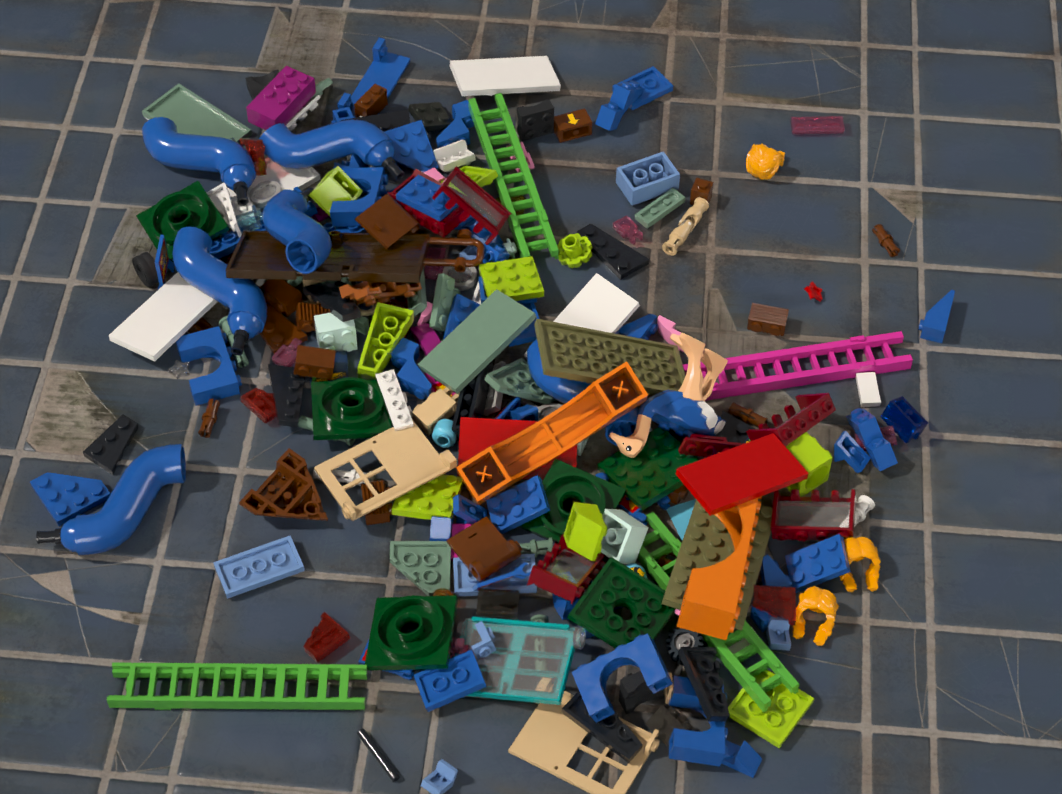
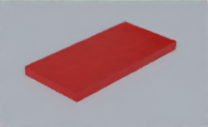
(481, 433)
(741, 474)

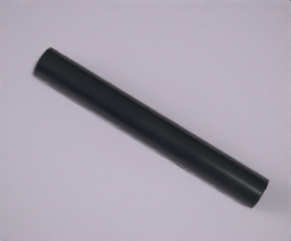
(378, 755)

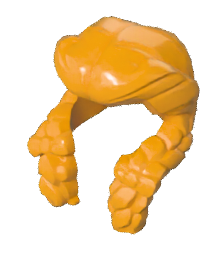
(764, 161)
(856, 550)
(818, 601)

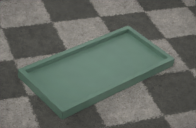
(195, 115)
(477, 341)

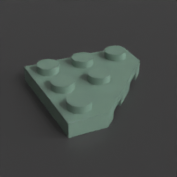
(518, 382)
(423, 563)

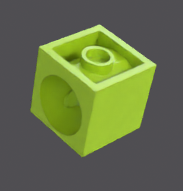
(814, 459)

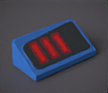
(510, 406)

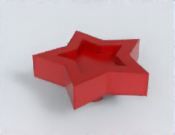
(814, 292)

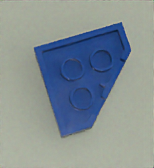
(412, 147)
(68, 495)

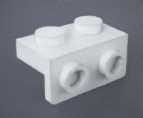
(453, 155)

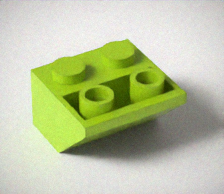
(335, 187)
(585, 530)

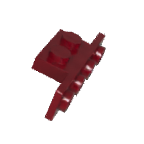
(705, 445)

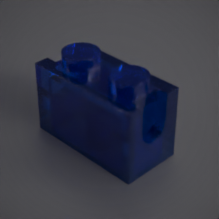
(904, 419)

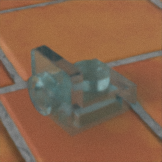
(250, 220)

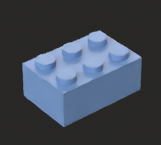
(647, 178)

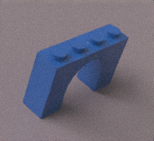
(372, 182)
(210, 344)
(593, 677)
(692, 746)

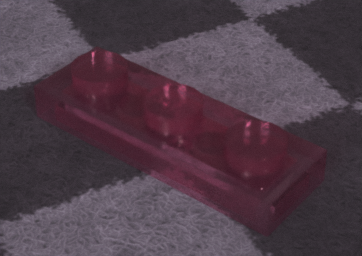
(817, 125)

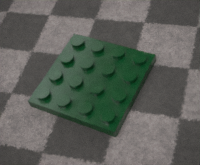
(651, 472)

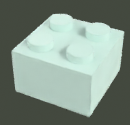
(334, 333)
(623, 536)

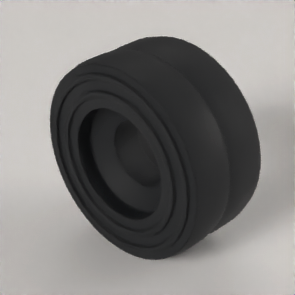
(145, 268)

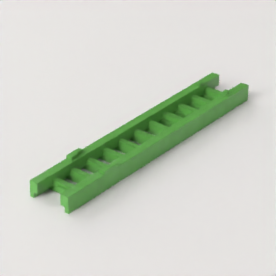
(501, 181)
(730, 660)
(220, 671)

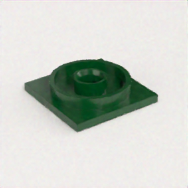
(191, 201)
(337, 421)
(570, 482)
(623, 587)
(422, 649)

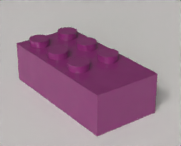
(281, 98)

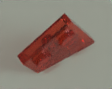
(256, 150)
(260, 404)
(776, 601)
(325, 638)

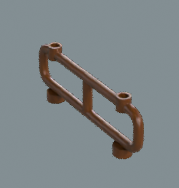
(465, 238)

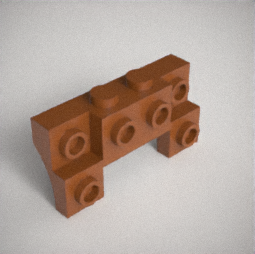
(373, 292)

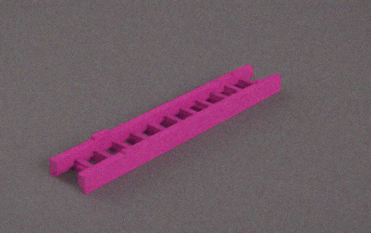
(807, 377)

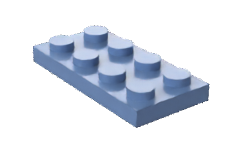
(258, 566)
(465, 580)

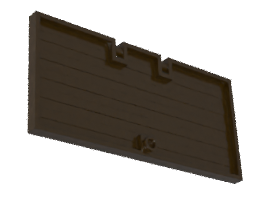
(351, 256)

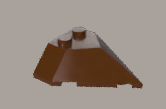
(286, 492)

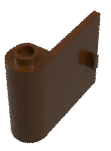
(388, 221)
(484, 549)

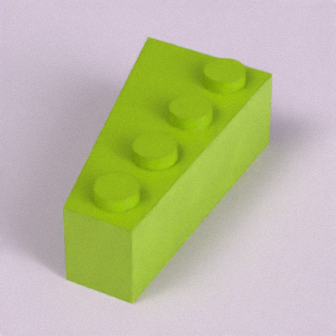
(385, 332)

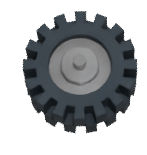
(682, 638)

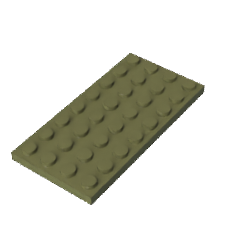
(590, 354)
(709, 543)

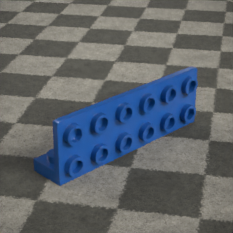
(383, 71)

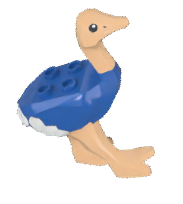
(681, 409)

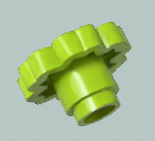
(574, 250)

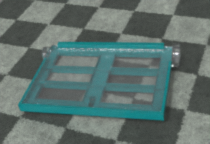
(528, 661)

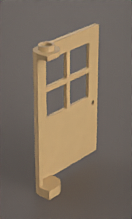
(404, 455)
(553, 739)

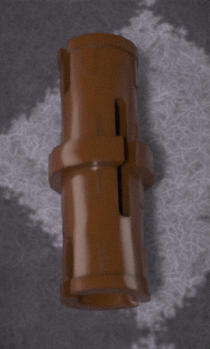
(886, 240)
(736, 410)
(209, 418)

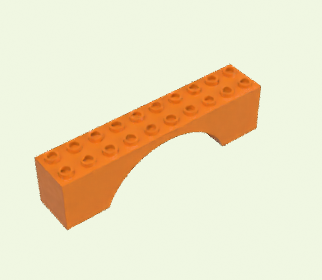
(553, 435)
(716, 590)

